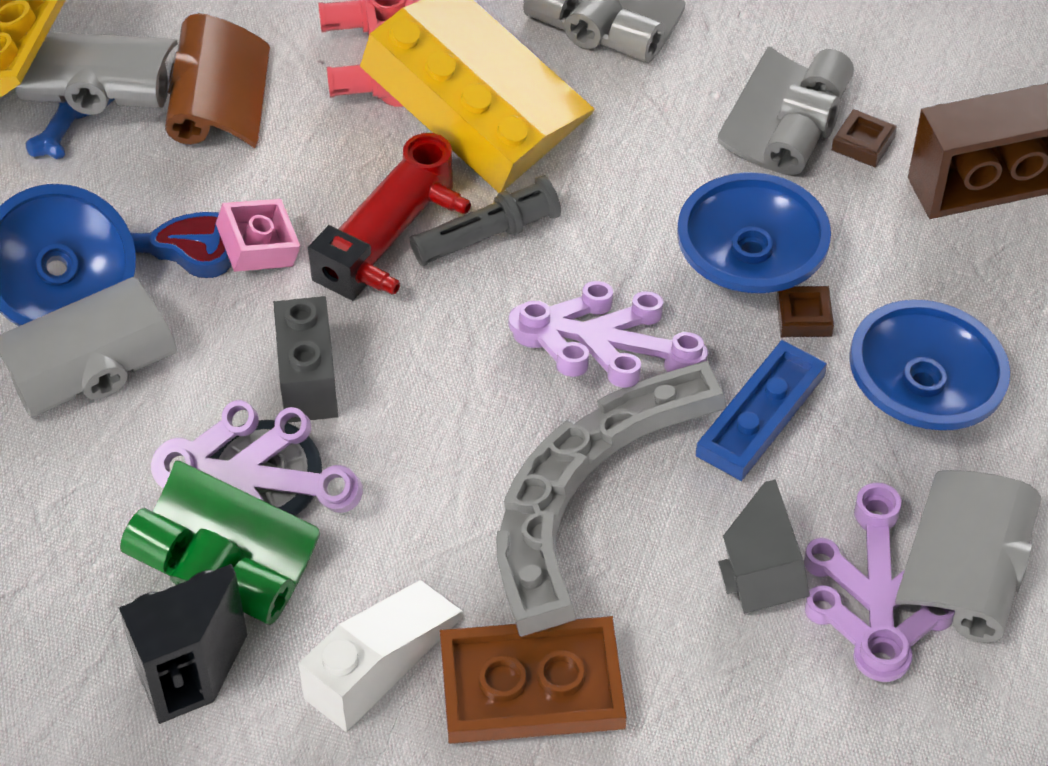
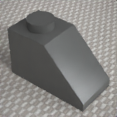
(763, 554)

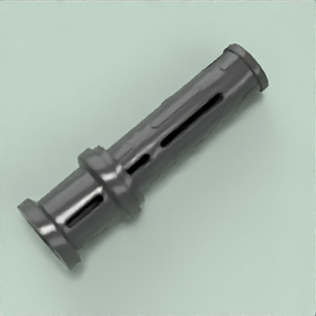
(506, 214)

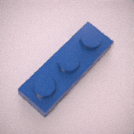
(761, 410)

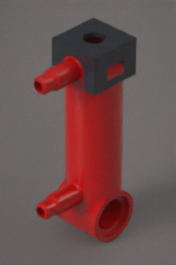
(345, 256)

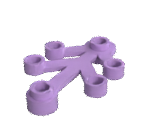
(544, 326)
(246, 467)
(874, 593)

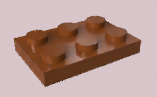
(532, 683)

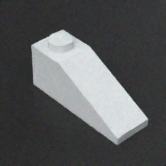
(373, 652)

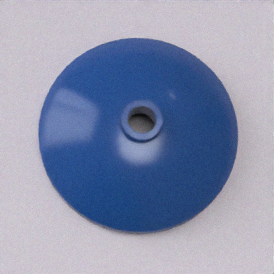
(62, 226)
(753, 232)
(929, 364)

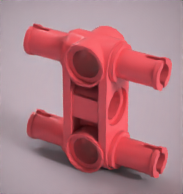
(351, 15)

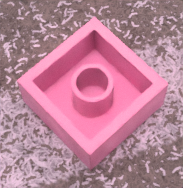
(257, 235)

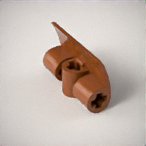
(216, 81)

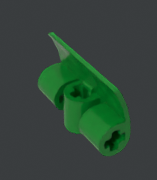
(213, 524)

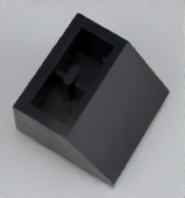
(186, 640)

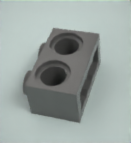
(305, 357)

